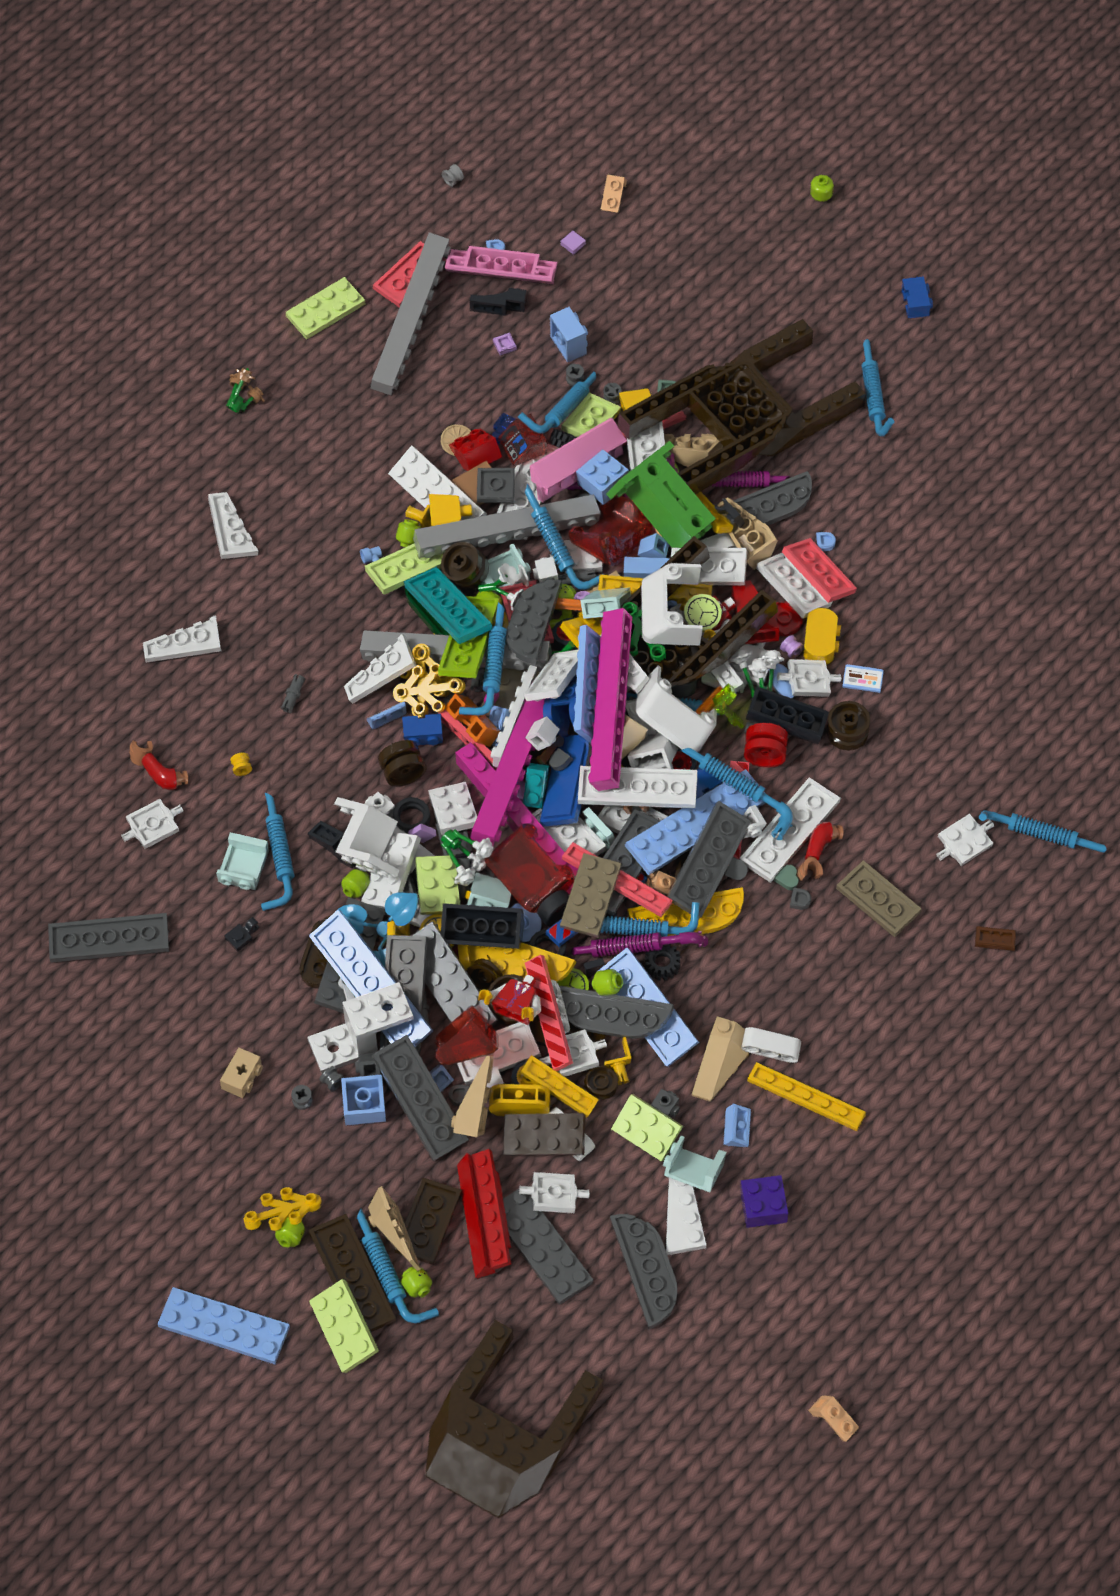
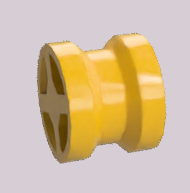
(241, 764)

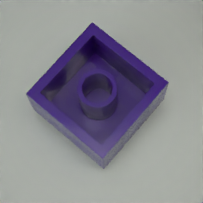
(764, 1201)

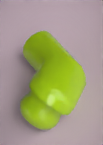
(565, 614)

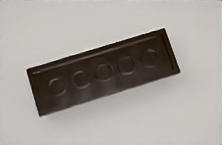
(346, 1260)

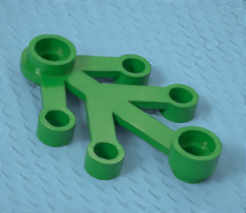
(654, 648)

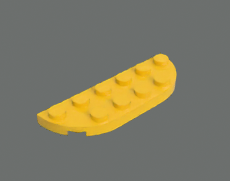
(719, 914)
(513, 960)

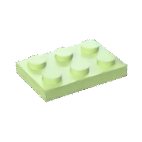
(589, 414)
(436, 883)
(647, 1127)

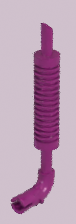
(742, 478)
(638, 943)

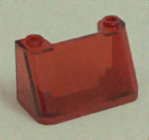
(615, 533)
(528, 869)
(466, 1038)

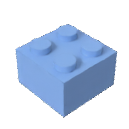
(568, 334)
(600, 475)
(363, 1100)

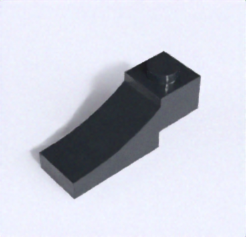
(499, 303)
(328, 838)

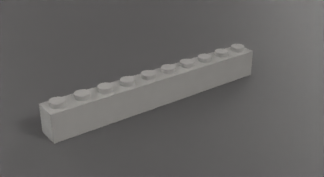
(410, 313)
(504, 526)
(375, 642)

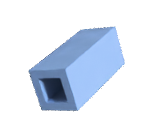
(642, 566)

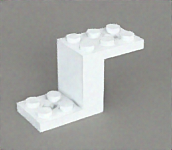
(654, 750)
(366, 838)
(362, 1021)

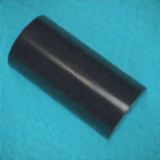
(794, 716)
(482, 925)

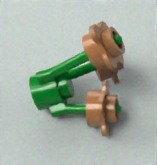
(238, 381)

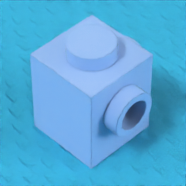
(653, 547)

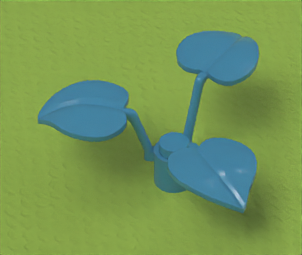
(400, 908)

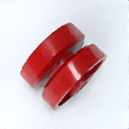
(766, 745)

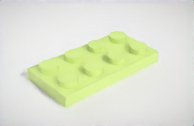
(325, 308)
(400, 566)
(344, 1326)

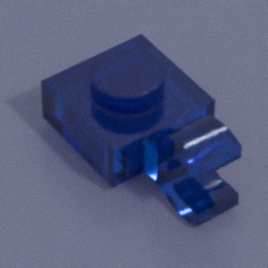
(501, 424)

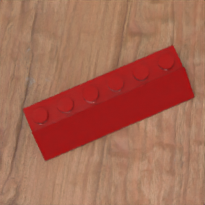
(484, 1213)

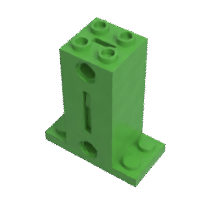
(665, 499)

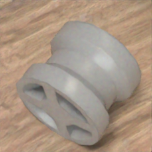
(452, 175)

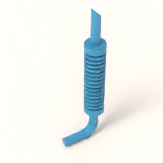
(874, 392)
(562, 408)
(555, 542)
(493, 666)
(1041, 830)
(280, 854)
(645, 927)
(387, 1273)

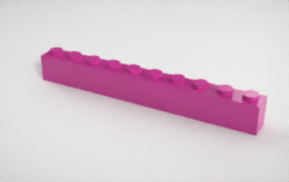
(610, 700)
(481, 775)
(507, 776)

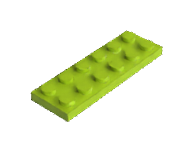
(466, 658)

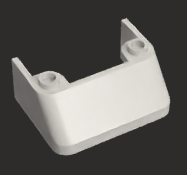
(658, 623)
(671, 716)

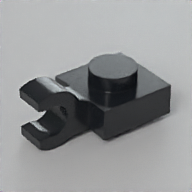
(732, 516)
(241, 936)

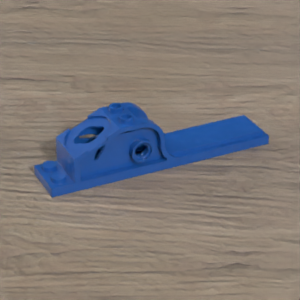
(562, 790)

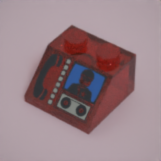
(522, 443)

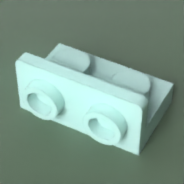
(599, 828)

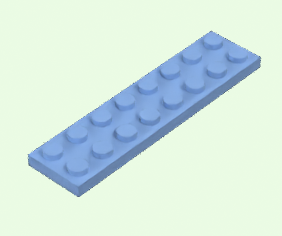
(681, 829)
(363, 971)

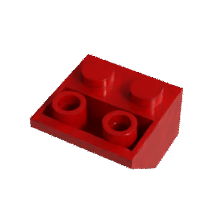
(475, 449)

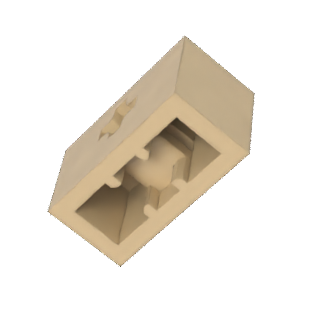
(241, 1062)

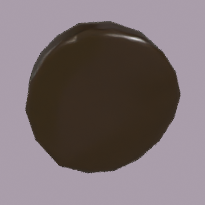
(484, 973)
(601, 1082)

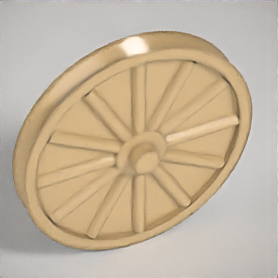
(450, 434)

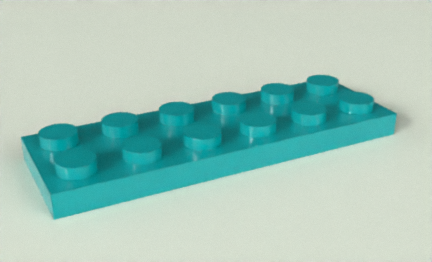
(448, 605)

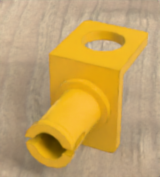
(422, 516)
(618, 1065)

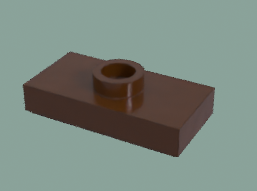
(995, 938)

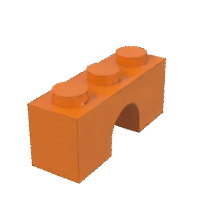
(479, 727)

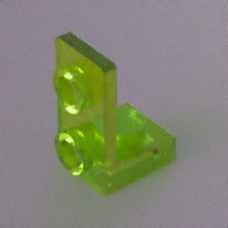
(724, 698)

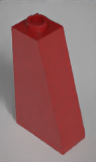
(741, 596)

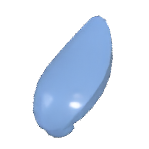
(781, 687)

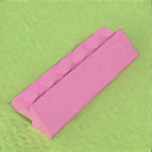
(501, 264)
(559, 468)

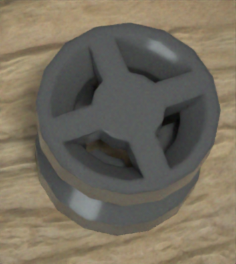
(571, 372)
(612, 389)
(331, 1078)
(304, 1101)

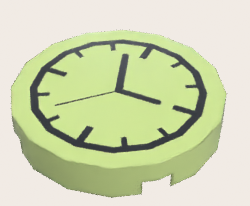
(703, 610)

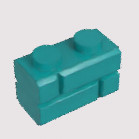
(535, 785)

